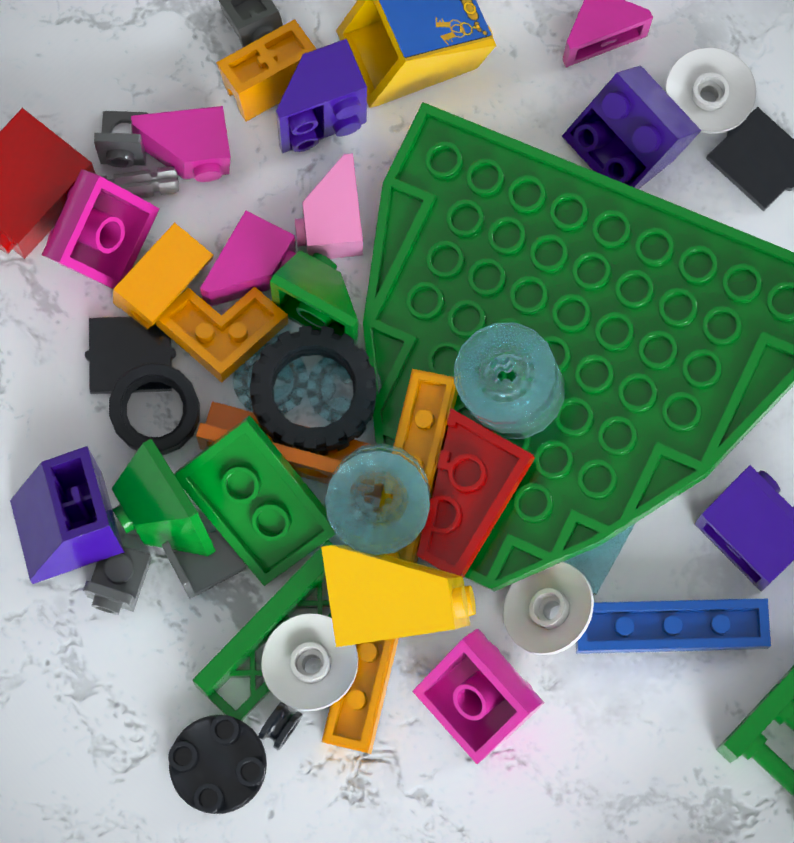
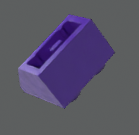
(322, 98)
(631, 129)
(65, 516)
(752, 526)

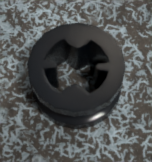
(280, 725)

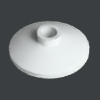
(718, 73)
(531, 601)
(290, 649)

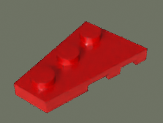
(470, 493)

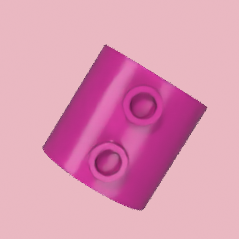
(100, 230)
(478, 696)

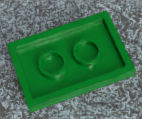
(256, 500)

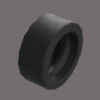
(154, 373)

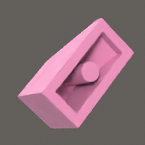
(332, 214)

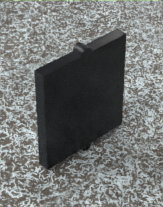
(757, 159)
(121, 345)

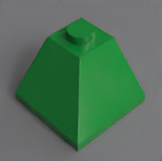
(314, 294)
(158, 505)

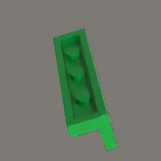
(256, 633)

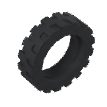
(311, 343)

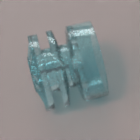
(509, 407)
(371, 527)

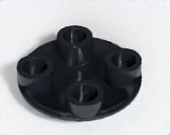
(217, 764)

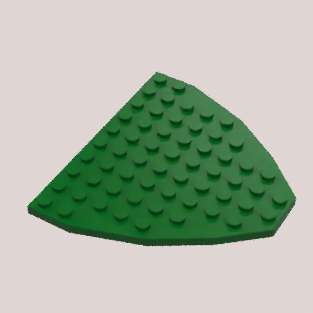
(654, 313)

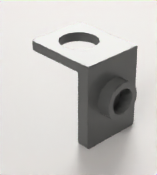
(119, 148)
(202, 572)

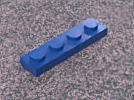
(677, 626)

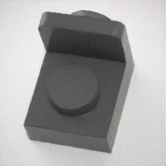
(251, 18)
(118, 581)

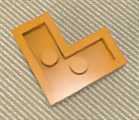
(223, 340)

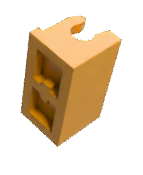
(264, 68)
(161, 276)

